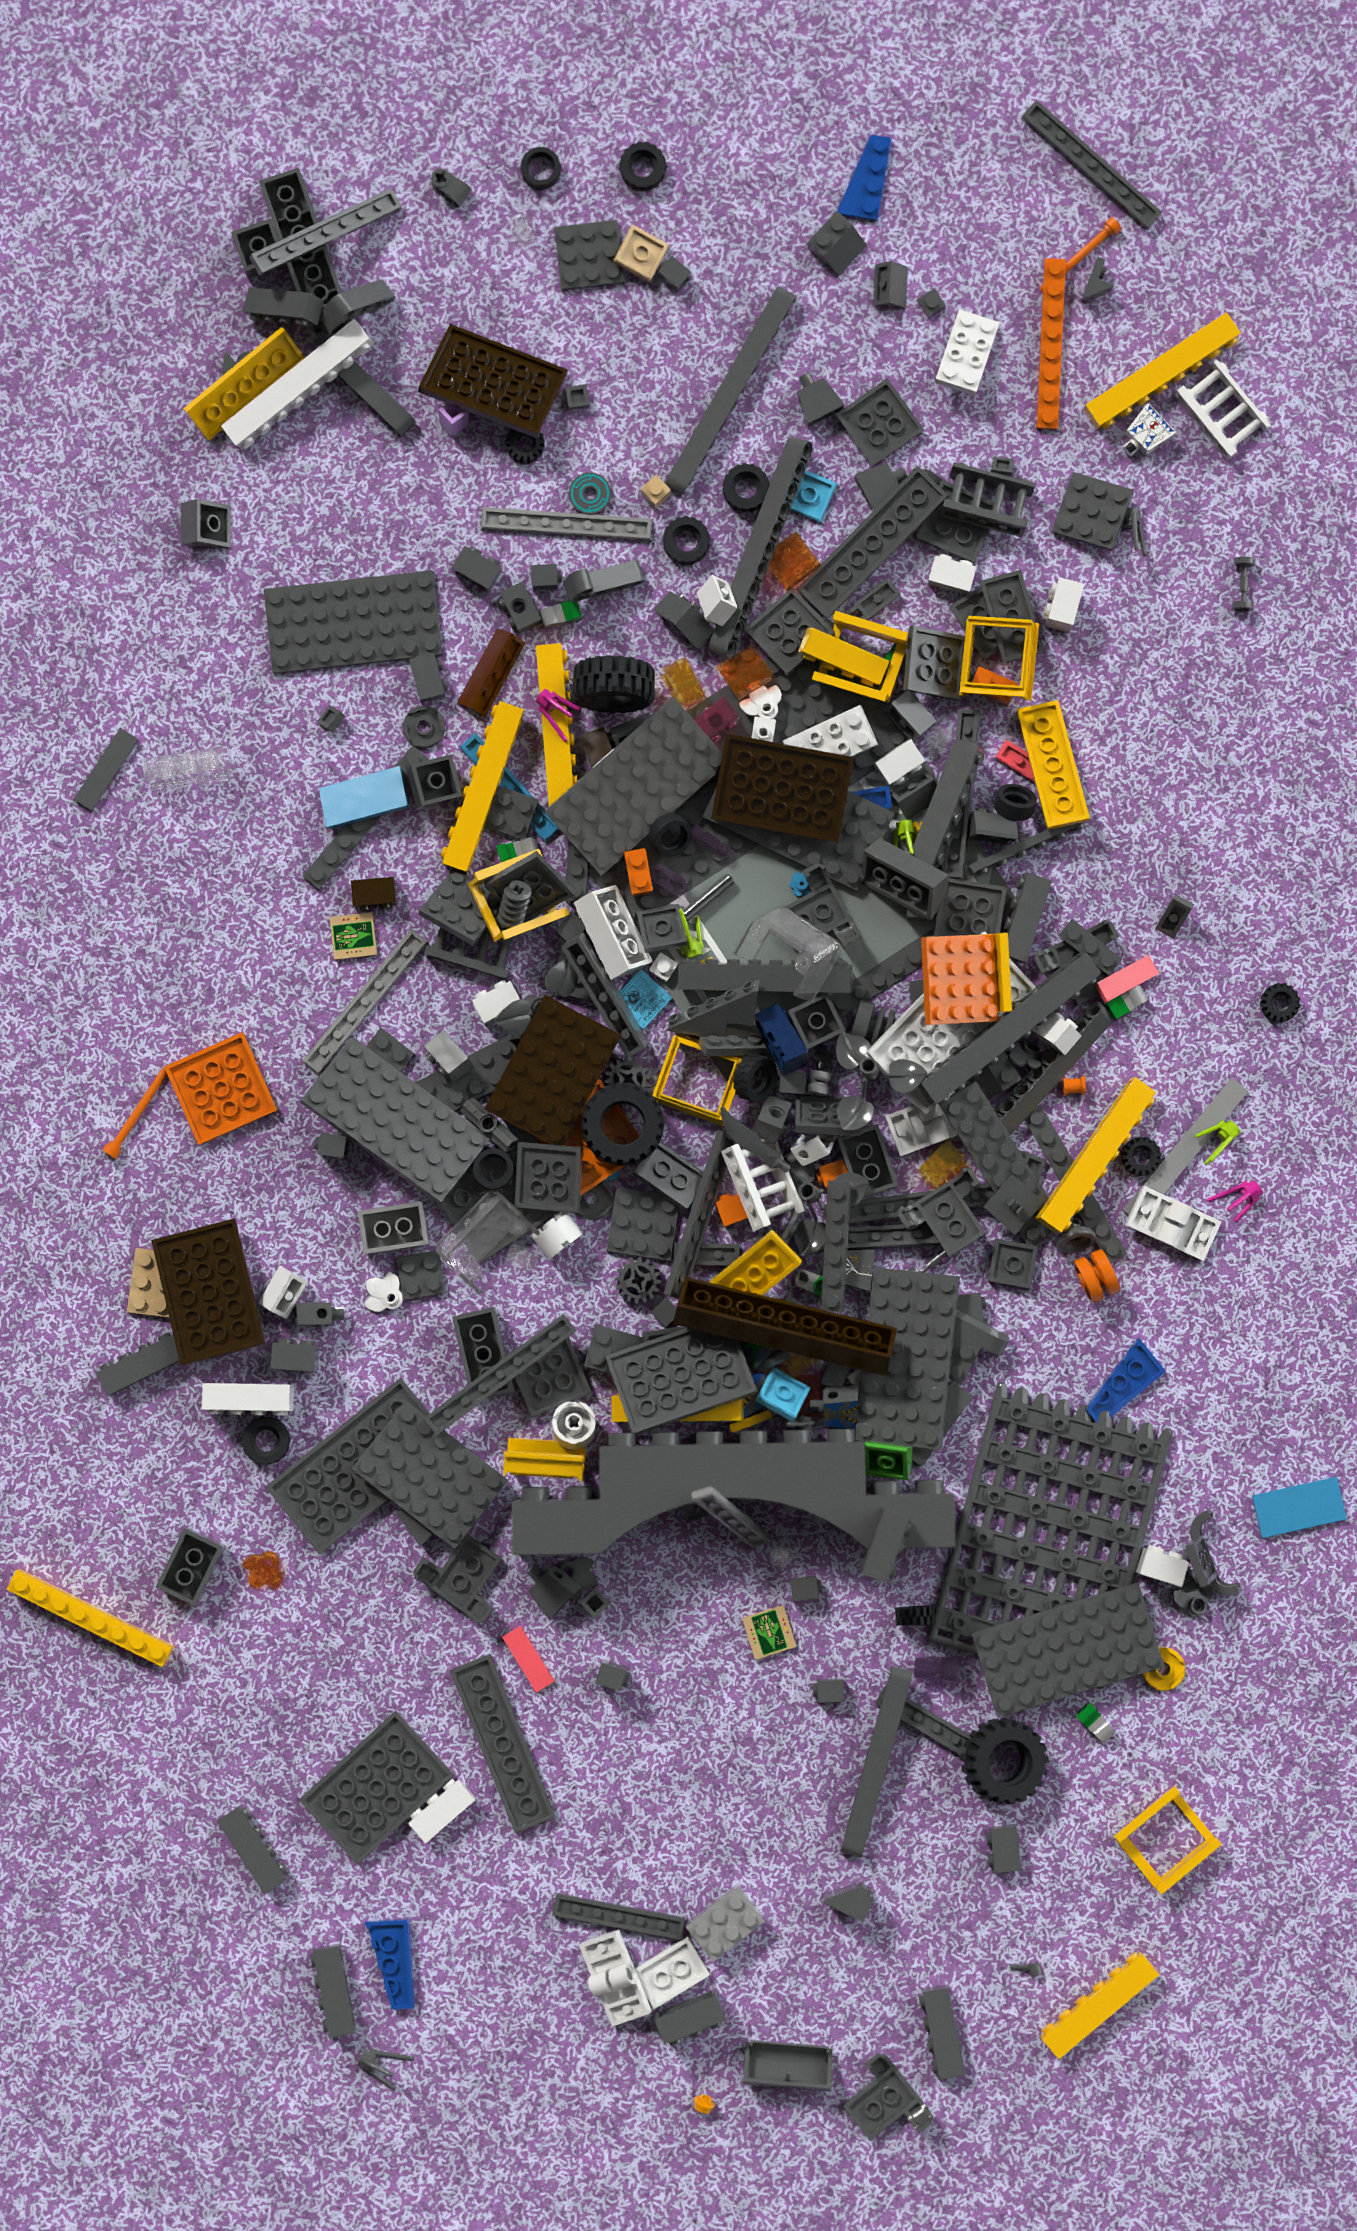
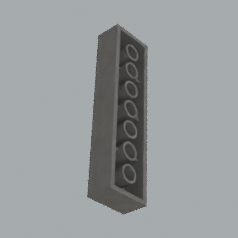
(291, 213)

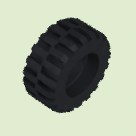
(613, 684)
(622, 1094)
(1031, 1765)

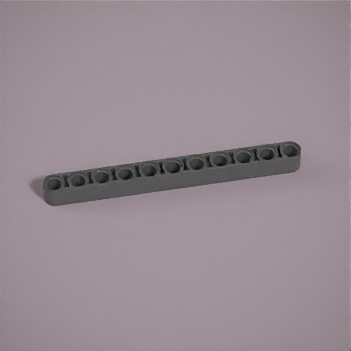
(730, 389)
(762, 544)

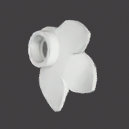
(760, 699)
(381, 1291)

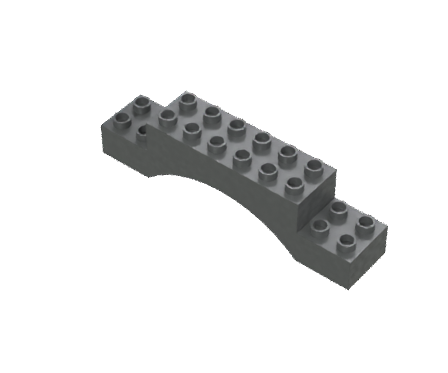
(660, 1476)

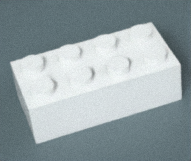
(612, 932)
(244, 1397)

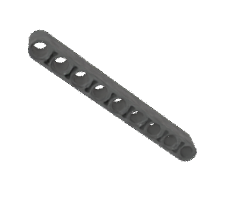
(1053, 1067)
(876, 1761)

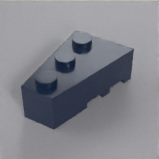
(781, 1039)

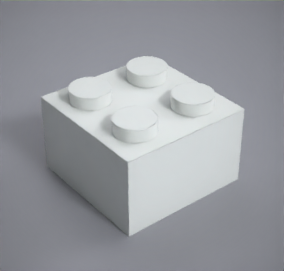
(1064, 605)
(1161, 1566)

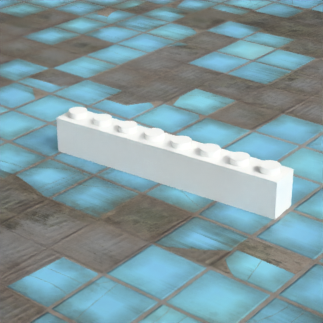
(297, 385)

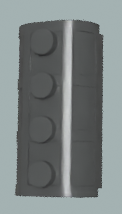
(788, 2065)

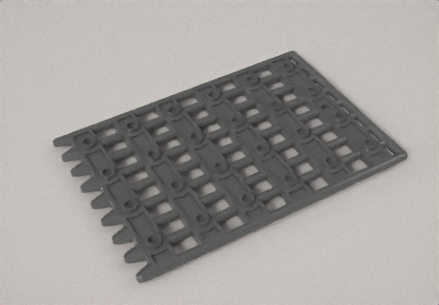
(1079, 1429)

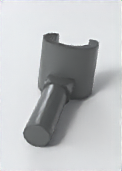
(1034, 1969)

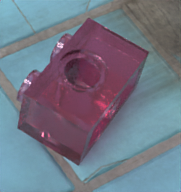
(722, 710)

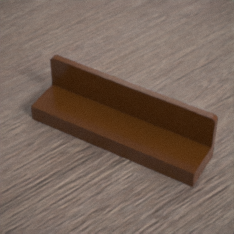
(491, 672)

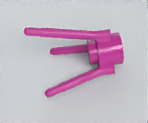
(549, 701)
(1250, 1192)

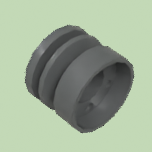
(871, 1025)

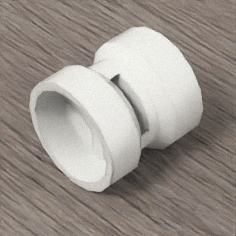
(819, 1087)

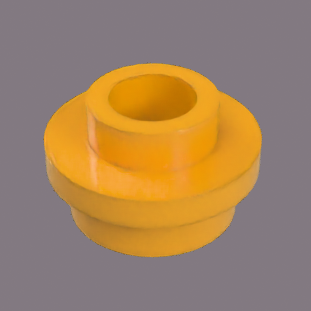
(703, 2104)

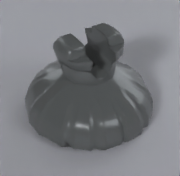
(1075, 1238)

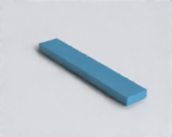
(541, 822)

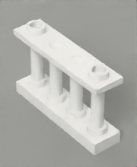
(1215, 429)
(751, 1196)

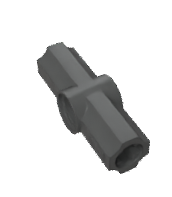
(498, 1133)

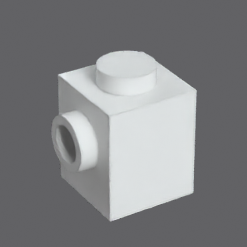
(763, 728)

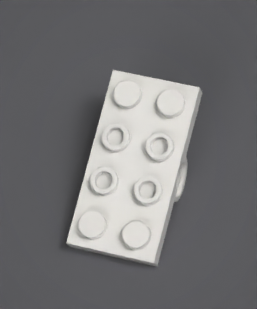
(967, 352)
(843, 734)
(916, 1131)
(1173, 1223)
(614, 1978)

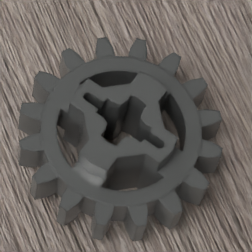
(637, 1067)
(647, 1277)

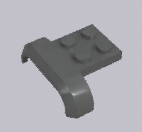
(824, 906)
(1062, 952)
(947, 1213)
(969, 1338)
(1201, 1560)
(462, 1577)
(886, 2100)

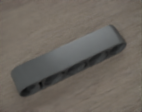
(378, 399)

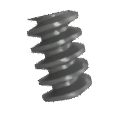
(514, 904)

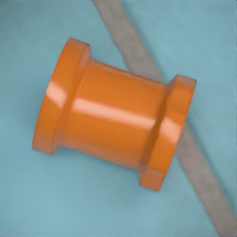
(1074, 1085)

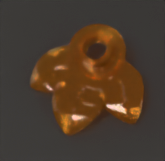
(262, 1573)

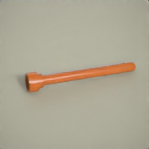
(1110, 228)
(113, 1148)

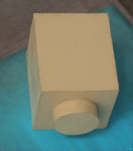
(655, 492)

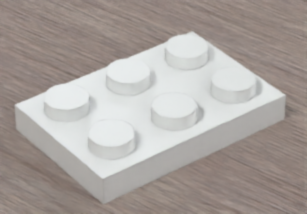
(671, 1972)

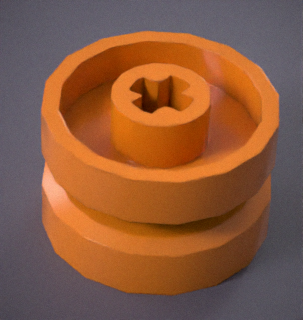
(1094, 1277)

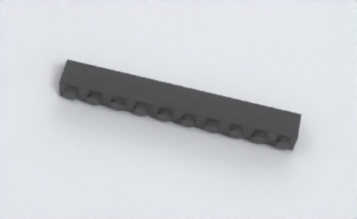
(1010, 1026)

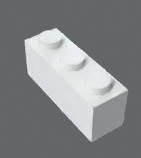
(441, 1809)

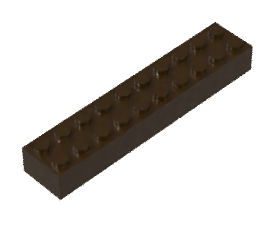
(785, 1326)

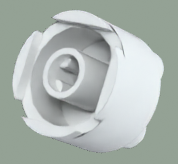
(557, 1234)
(574, 1413)

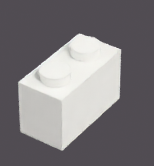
(952, 574)
(716, 600)
(899, 762)
(493, 1002)
(1058, 1033)
(283, 1292)

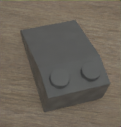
(605, 1342)

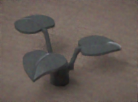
(516, 1016)
(851, 1052)
(811, 1234)

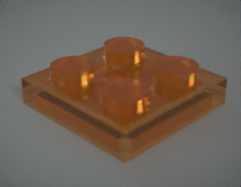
(793, 561)
(745, 672)

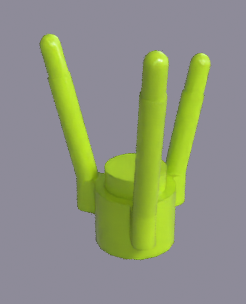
(905, 831)
(693, 946)
(1227, 1133)

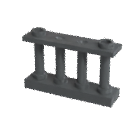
(981, 517)
(478, 963)

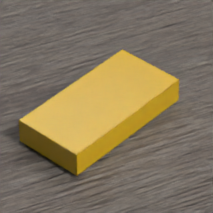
(749, 1421)

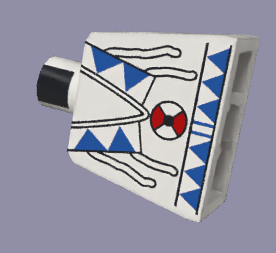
(1147, 432)
(810, 1148)

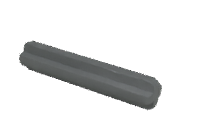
(708, 897)

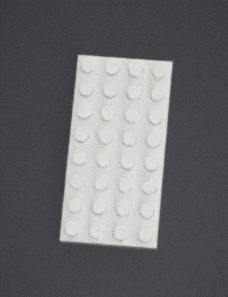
(932, 1044)

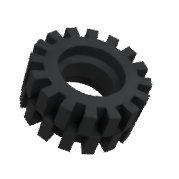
(524, 456)
(1293, 1002)
(1153, 1150)
(914, 1615)

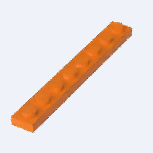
(1051, 343)

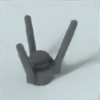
(1133, 521)
(369, 2061)

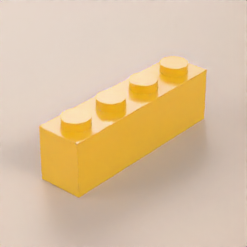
(843, 656)

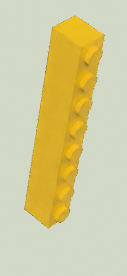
(1162, 371)
(558, 754)
(483, 786)
(1095, 1156)
(90, 1617)

